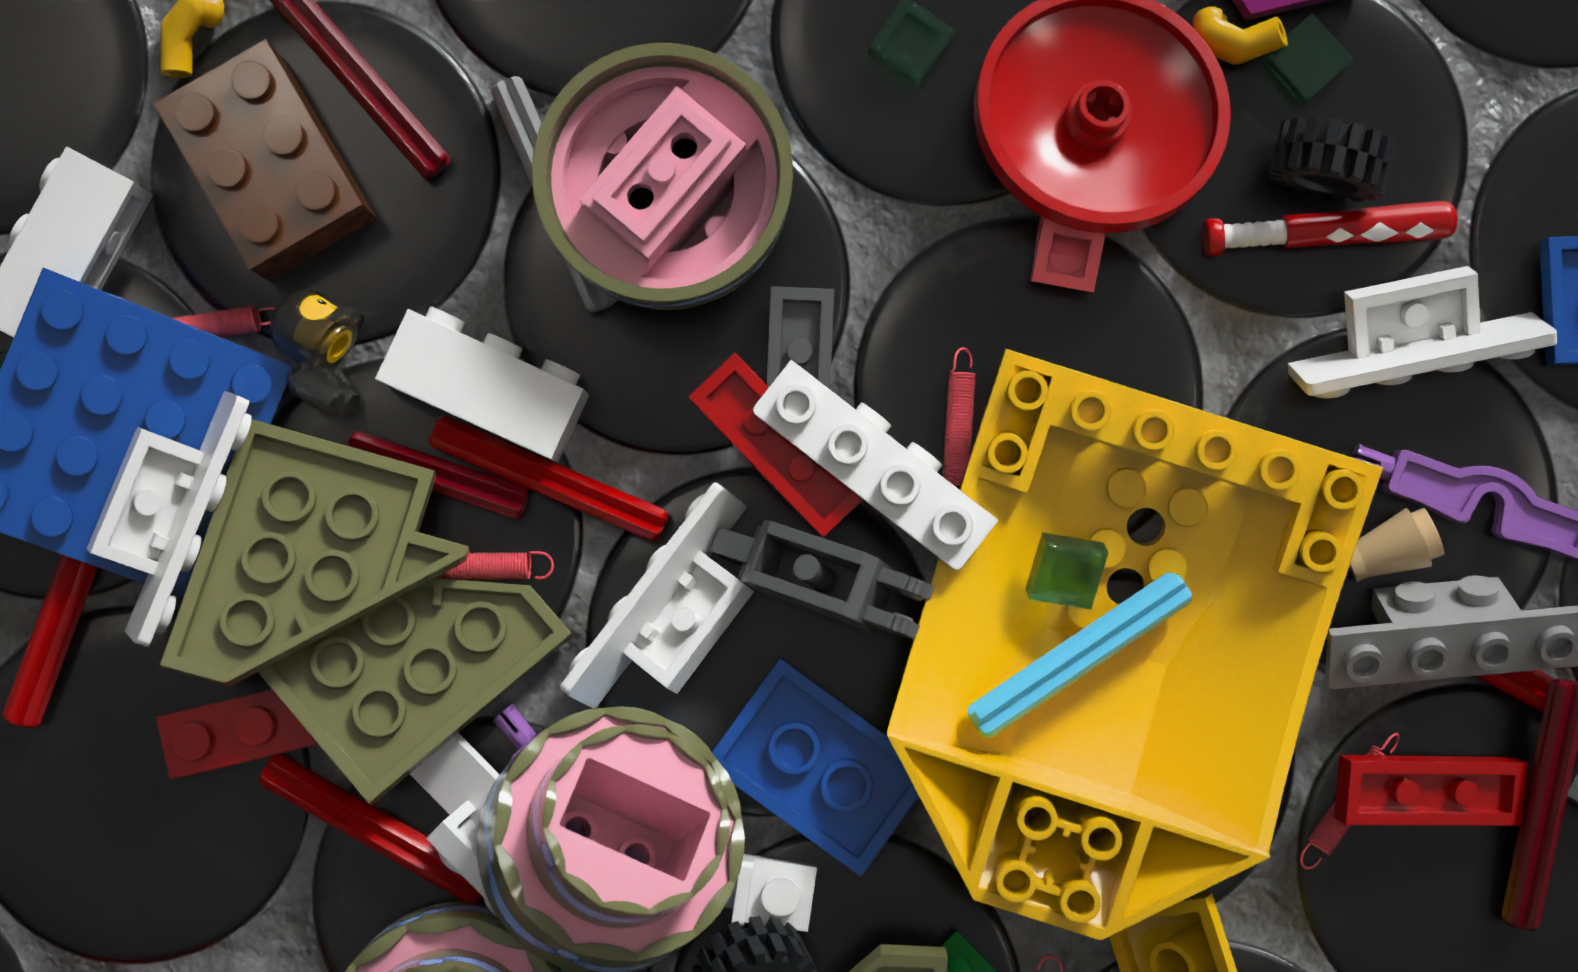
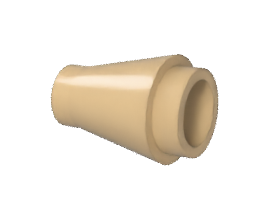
(1397, 545)

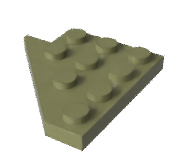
(300, 550)
(414, 674)

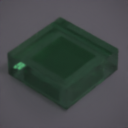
(911, 41)
(1308, 59)
(1066, 570)

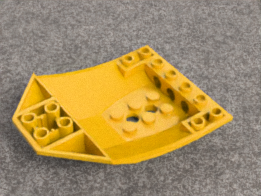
(1180, 744)

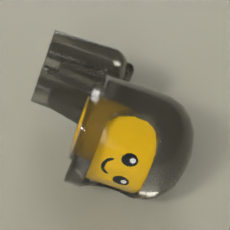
(318, 340)

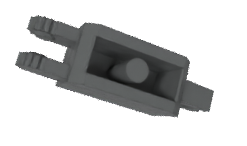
(821, 576)

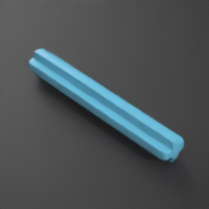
(1079, 654)

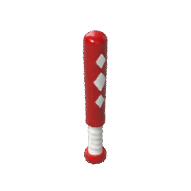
(1354, 226)

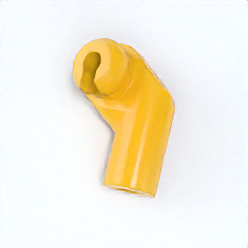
(178, 31)
(1238, 44)

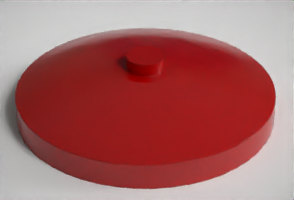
(1101, 112)

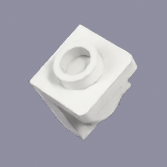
(773, 889)

